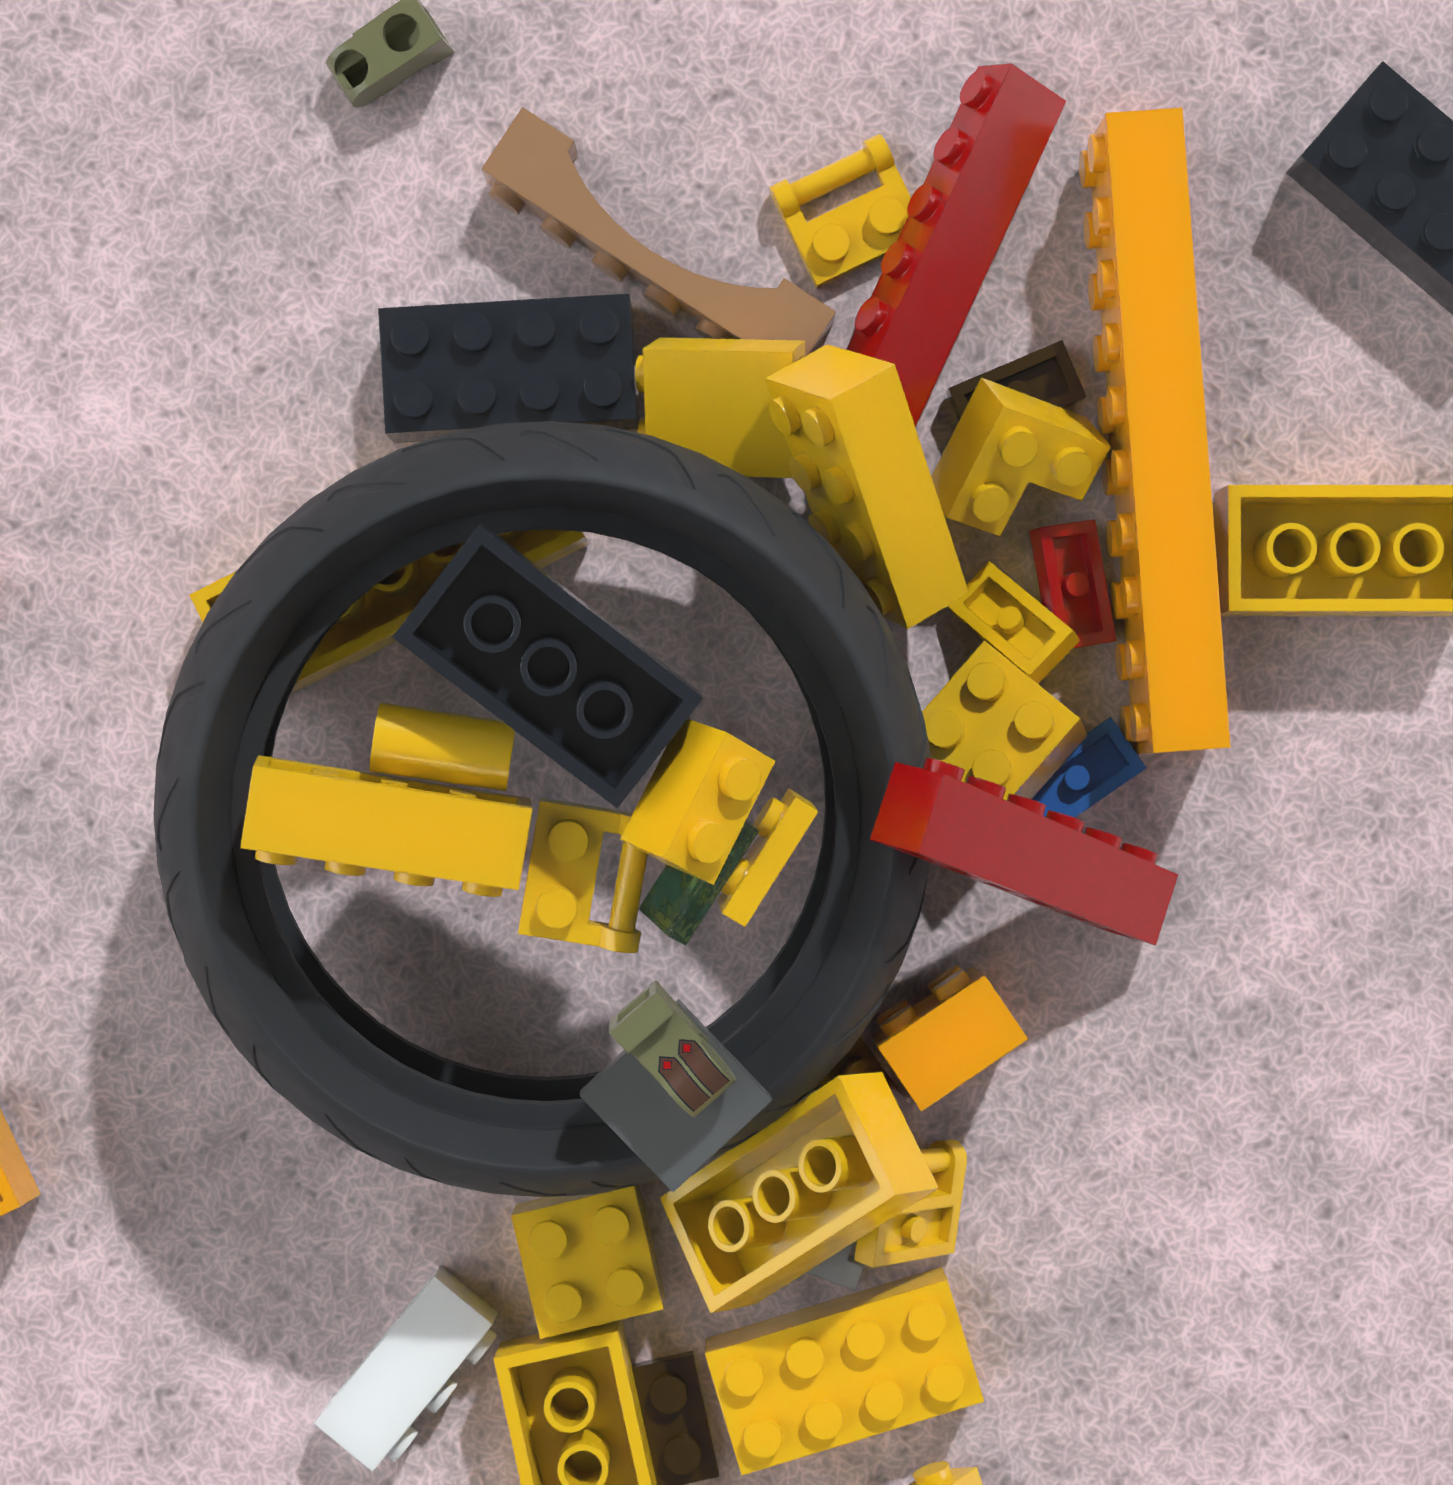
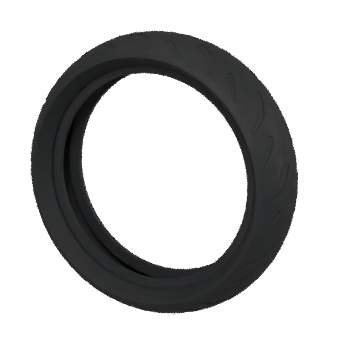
(230, 696)

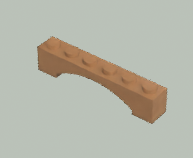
(537, 172)

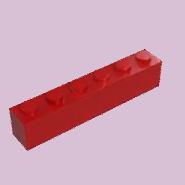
(956, 226)
(1023, 852)

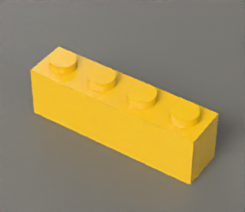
(386, 825)

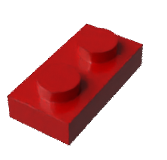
(1074, 579)

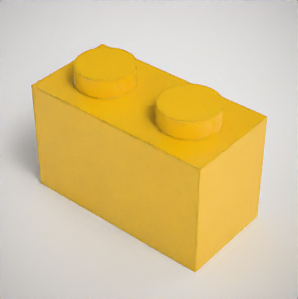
(698, 800)

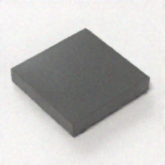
(657, 1127)

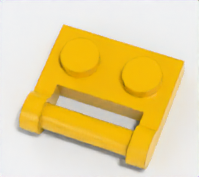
(854, 231)
(565, 873)
(928, 1225)

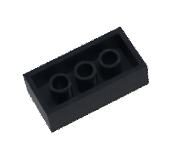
(1390, 177)
(507, 364)
(548, 665)

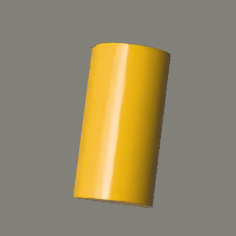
(441, 747)

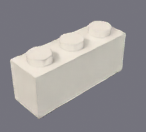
(409, 1370)

